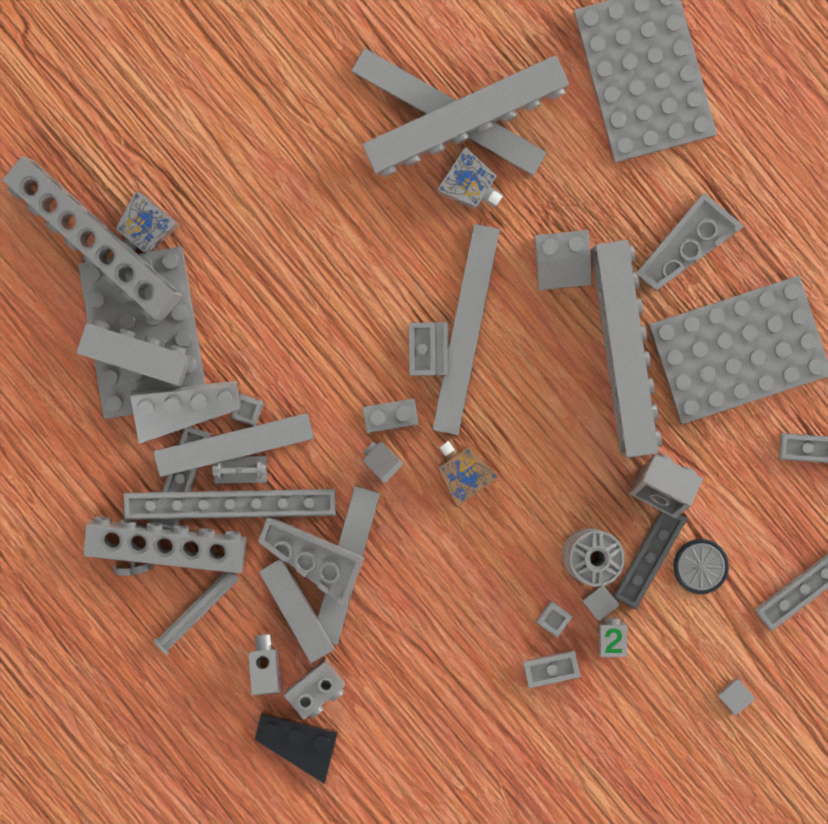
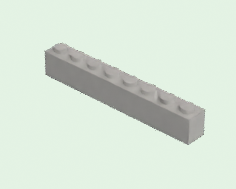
(466, 116)

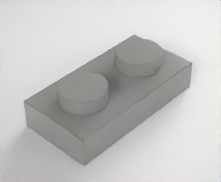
(390, 415)
(551, 669)

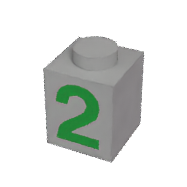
(612, 638)

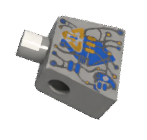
(470, 182)
(145, 224)
(269, 679)

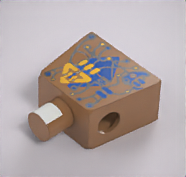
(464, 472)

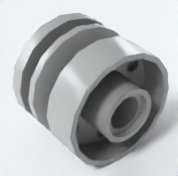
(608, 559)

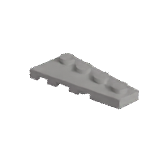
(693, 237)
(175, 408)
(322, 562)

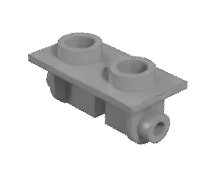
(241, 470)

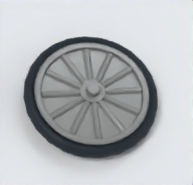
(701, 566)

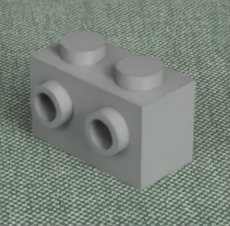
(315, 689)

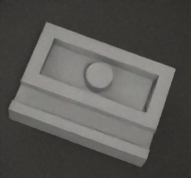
(428, 349)

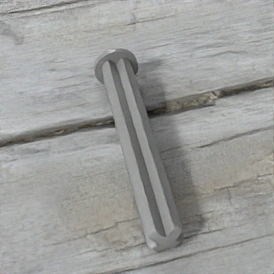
(195, 611)

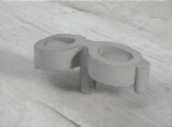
(133, 569)

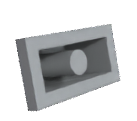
(382, 460)

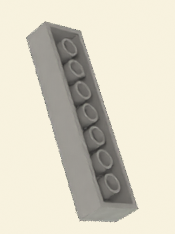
(625, 348)

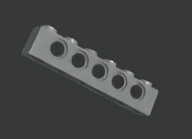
(98, 545)

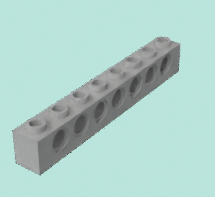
(20, 182)

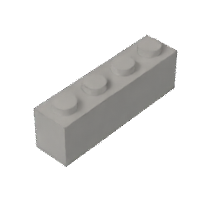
(134, 354)

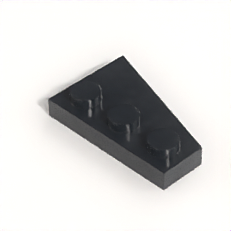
(299, 743)

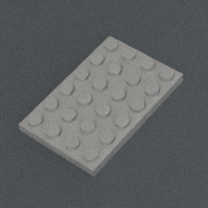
(644, 75)
(178, 328)
(740, 349)

